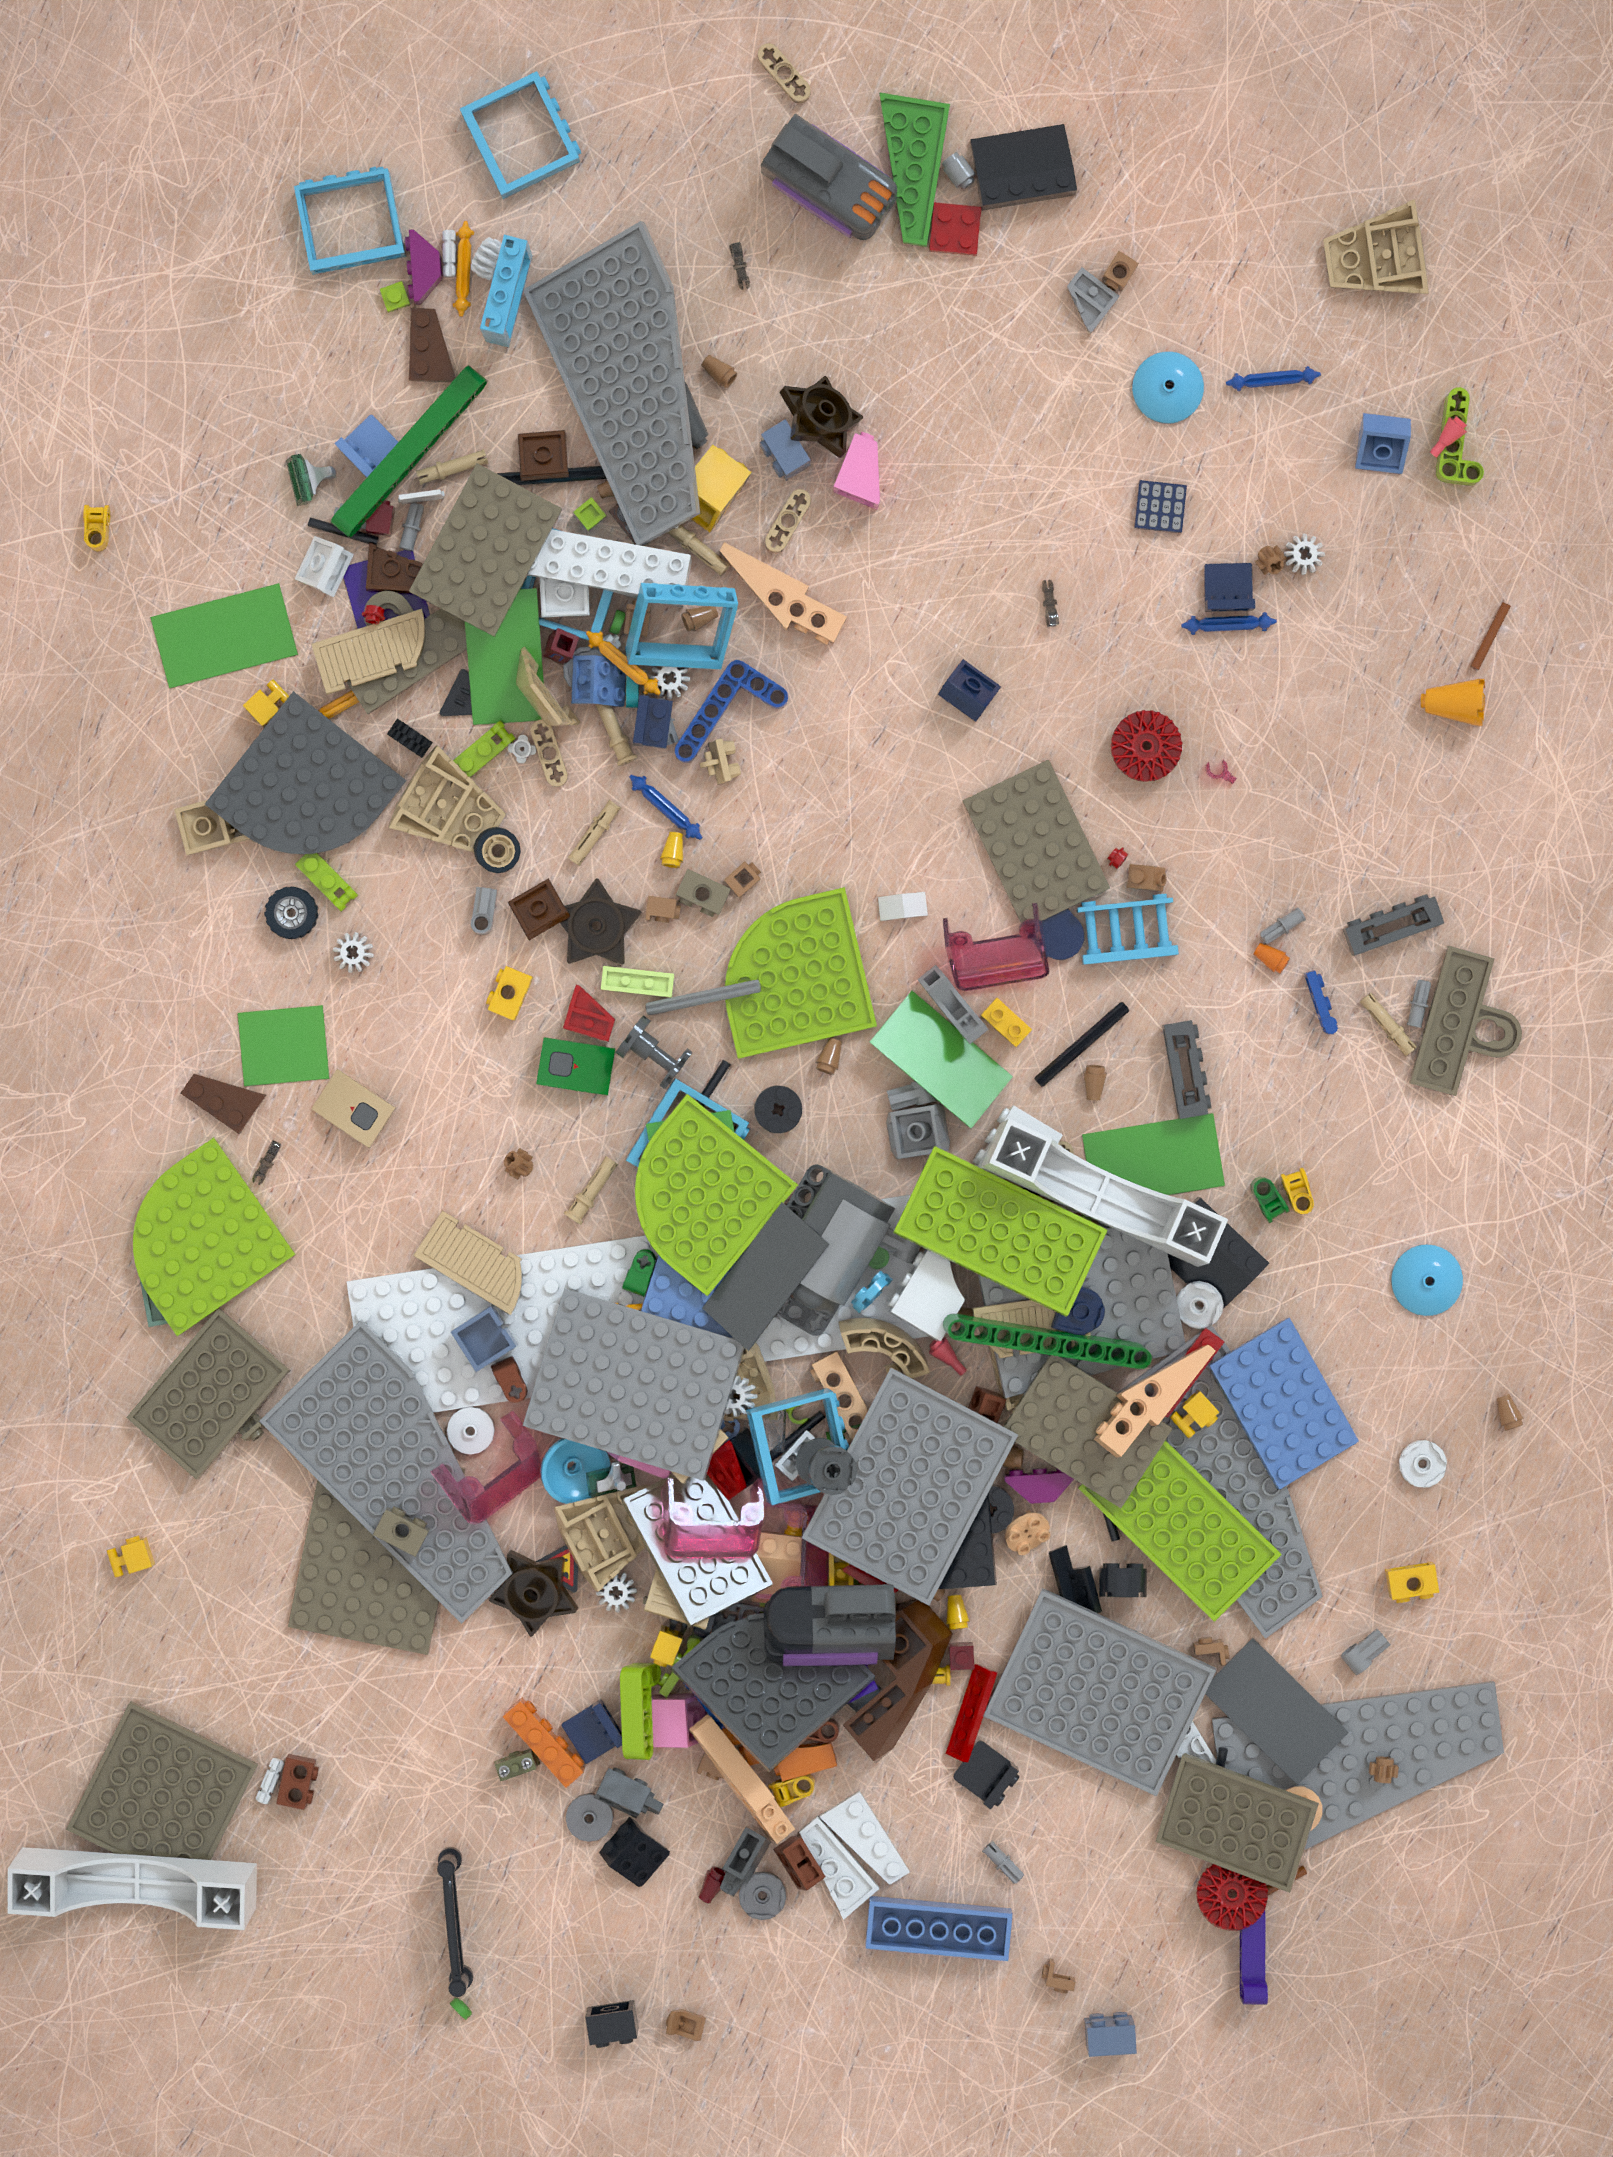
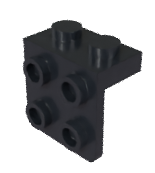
(987, 1774)
(633, 1853)

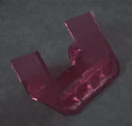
(997, 959)
(480, 1502)
(711, 1539)
(814, 1560)

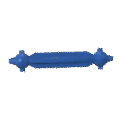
(1273, 378)
(1228, 623)
(665, 807)

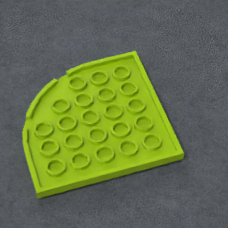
(806, 973)
(704, 1194)
(202, 1238)

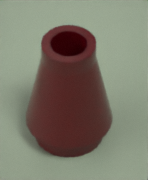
(711, 1884)

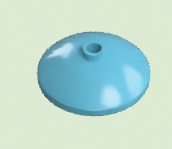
(1162, 403)
(1410, 1275)
(566, 1483)

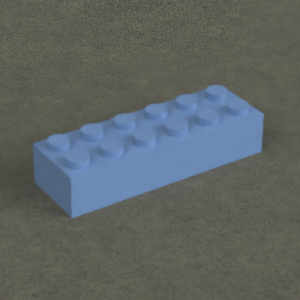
(938, 1928)

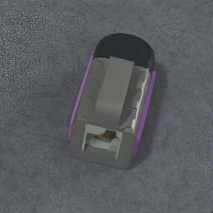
(830, 1625)

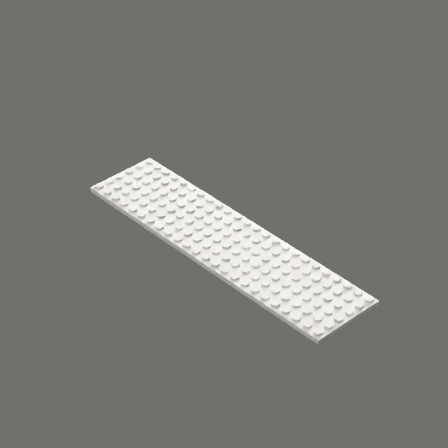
(422, 1307)

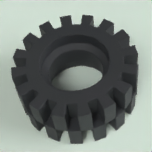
(409, 738)

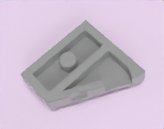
(1091, 298)

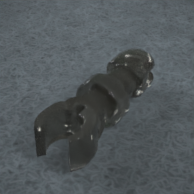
(740, 265)
(1051, 612)
(266, 1162)

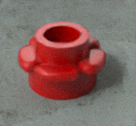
(373, 614)
(1117, 857)

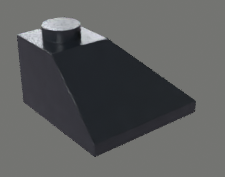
(746, 1456)

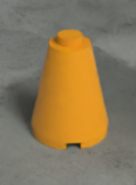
(1457, 701)

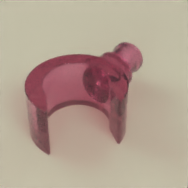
(1226, 775)

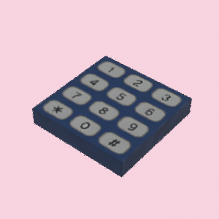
(1160, 506)

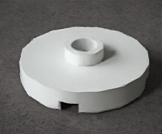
(1197, 1316)
(474, 1418)
(1434, 1468)

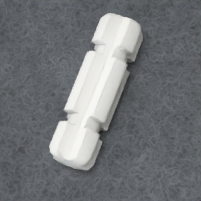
(449, 253)
(270, 1781)

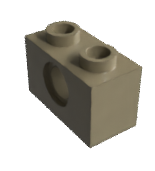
(692, 882)
(387, 1530)

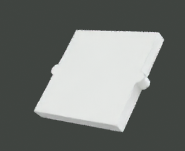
(421, 496)

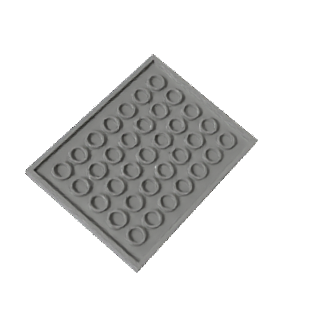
(1137, 1302)
(634, 1384)
(915, 1487)
(1099, 1692)

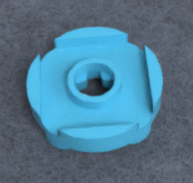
(867, 1296)

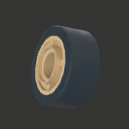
(509, 855)

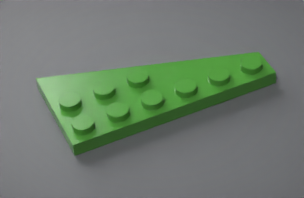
(915, 147)

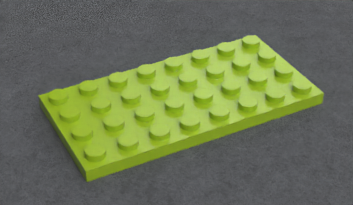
(1000, 1231)
(1191, 1532)

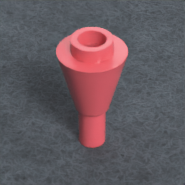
(1452, 431)
(943, 1351)

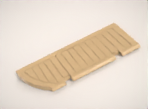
(370, 651)
(472, 1262)
(1018, 1312)

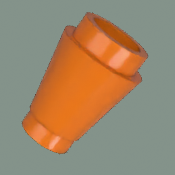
(1273, 958)

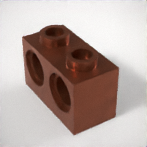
(987, 1403)
(291, 1780)
(799, 1863)

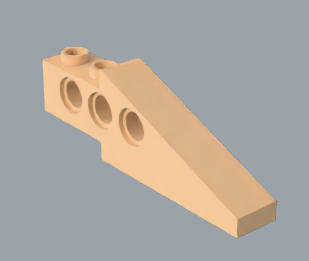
(767, 581)
(1168, 1387)
(742, 1779)

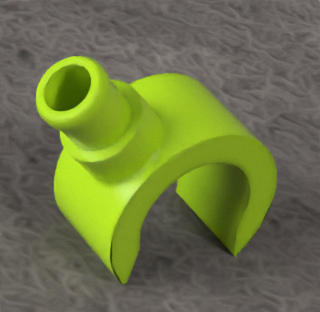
(790, 1415)

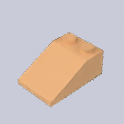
(780, 1558)

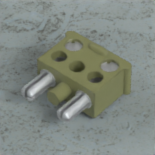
(516, 1764)

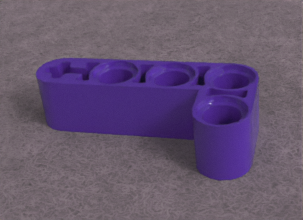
(1252, 1964)

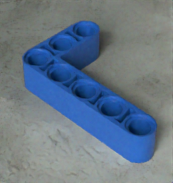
(723, 703)

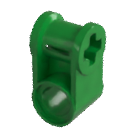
(1269, 1200)
(638, 1275)

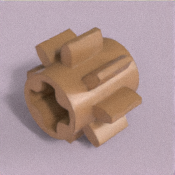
(1270, 560)
(518, 1163)
(1383, 1769)

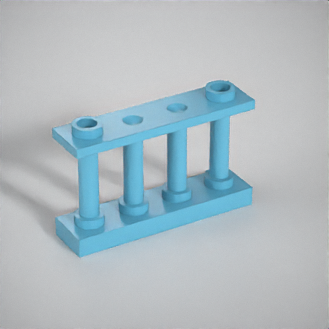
(1117, 951)

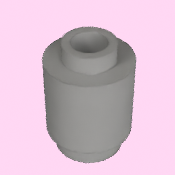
(958, 171)

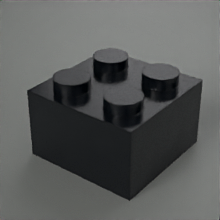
(612, 2023)

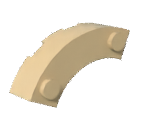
(884, 1337)

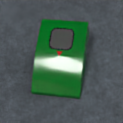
(575, 1066)

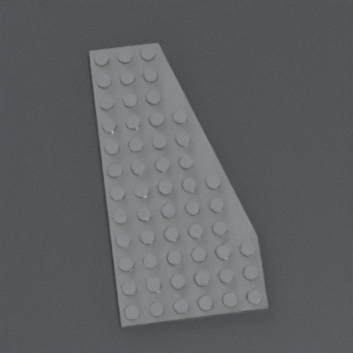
(621, 361)
(372, 1445)
(1235, 1470)
(1424, 1731)

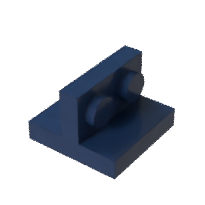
(969, 690)
(652, 722)

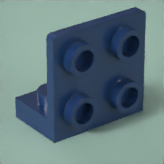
(1228, 587)
(593, 1731)

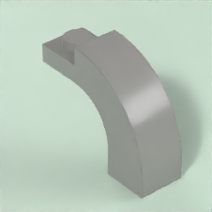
(952, 1004)

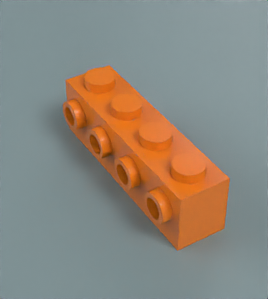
(543, 1741)

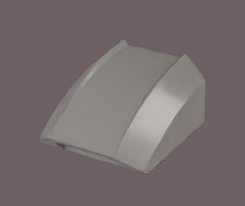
(917, 1131)

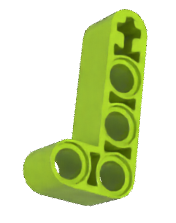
(1455, 459)
(637, 1709)

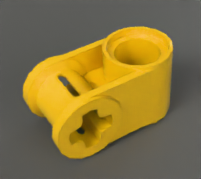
(96, 522)
(1297, 1189)
(790, 1790)

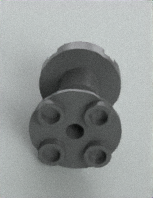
(646, 1046)
(826, 1466)

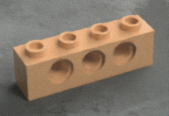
(833, 1364)

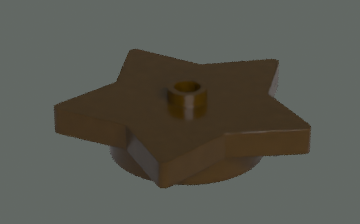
(820, 415)
(614, 920)
(549, 1593)

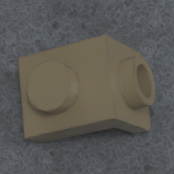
(252, 1429)

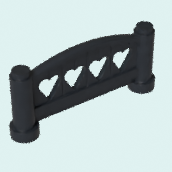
(461, 1975)

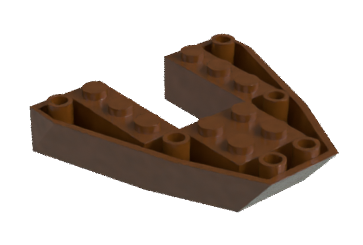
(917, 1656)

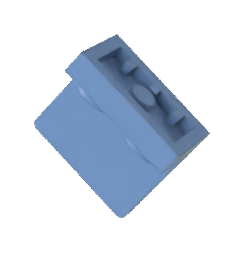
(367, 445)
(597, 681)

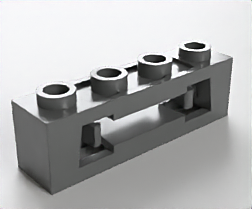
(1429, 911)
(1194, 1057)

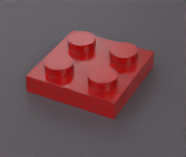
(955, 229)

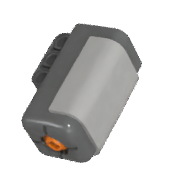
(853, 1227)

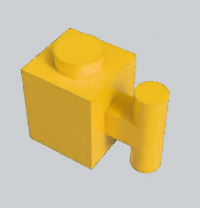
(264, 707)
(1198, 1410)
(135, 1556)

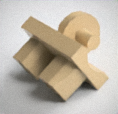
(717, 761)

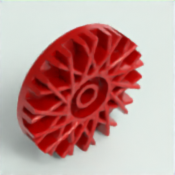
(1140, 763)
(1228, 1912)

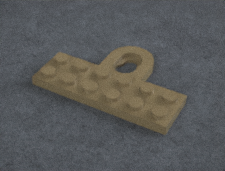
(443, 641)
(1453, 1019)

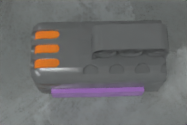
(829, 179)

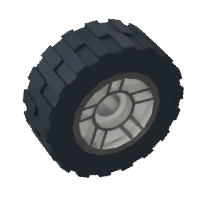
(277, 914)

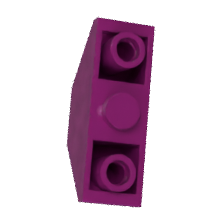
(424, 267)
(1039, 1485)

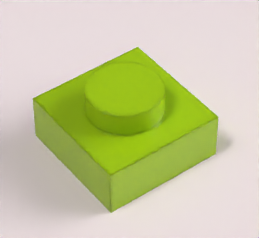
(395, 296)
(590, 514)

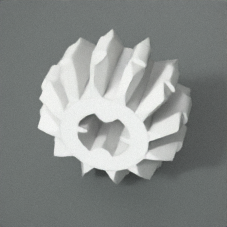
(486, 258)
(1312, 553)
(671, 686)
(345, 953)
(740, 1405)
(610, 1597)

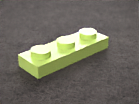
(637, 981)

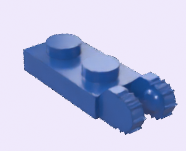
(1321, 1003)

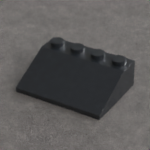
(1023, 167)
(1231, 1266)

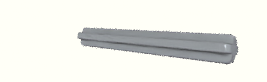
(703, 997)

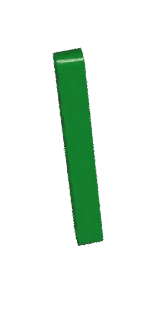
(409, 451)
(1038, 1335)

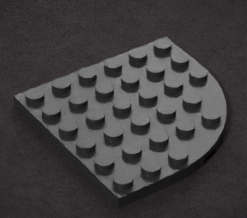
(304, 784)
(760, 1699)

